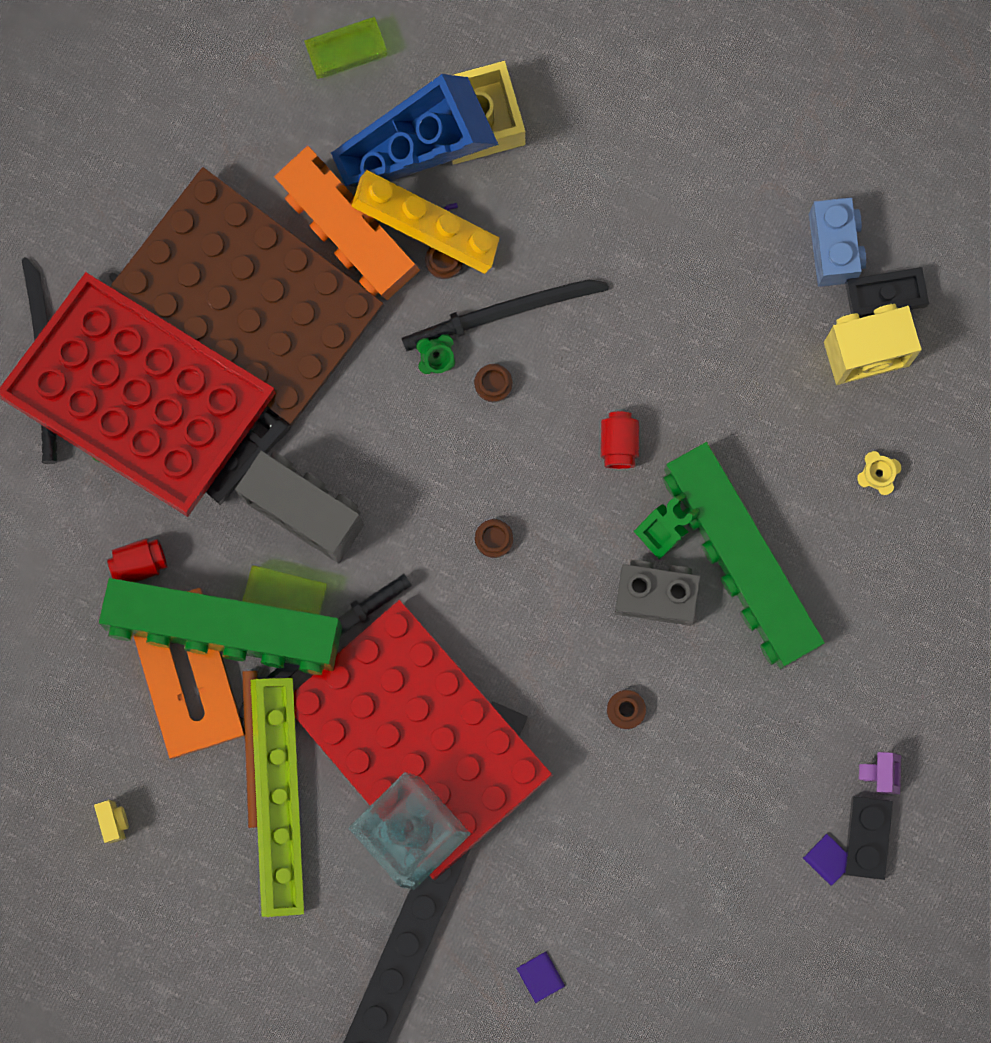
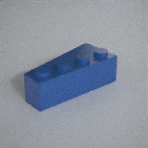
(419, 133)

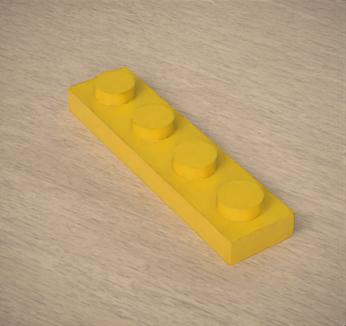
(425, 221)

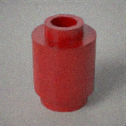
(619, 440)
(137, 561)

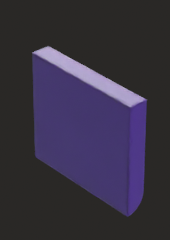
(827, 859)
(540, 977)

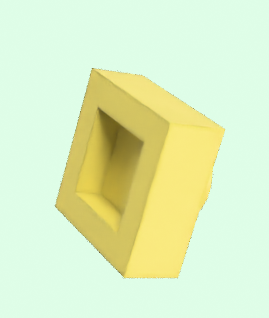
(111, 821)

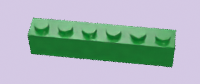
(743, 557)
(220, 625)

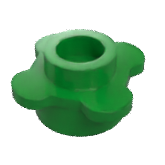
(443, 362)

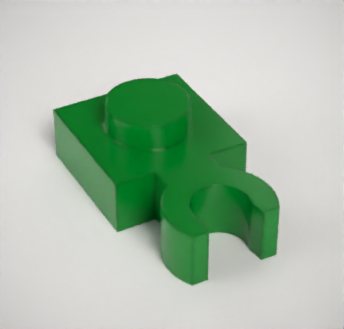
(665, 526)

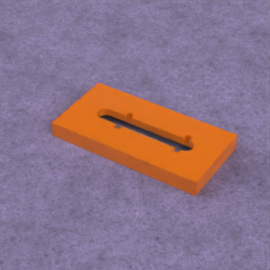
(179, 730)

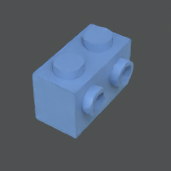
(835, 241)

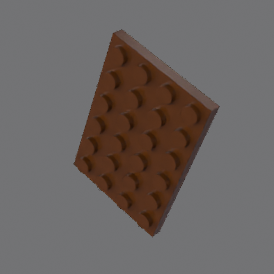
(249, 292)

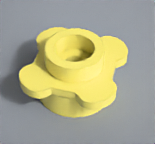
(876, 462)

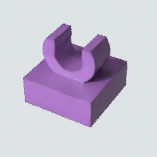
(886, 773)

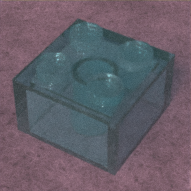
(409, 831)

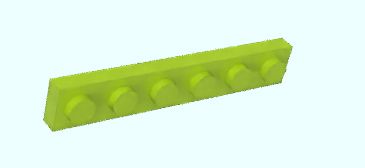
(277, 797)

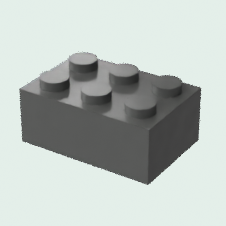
(301, 505)

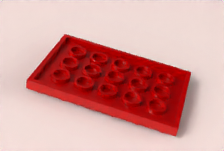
(136, 393)
(410, 709)

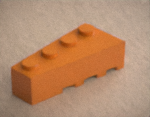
(357, 235)

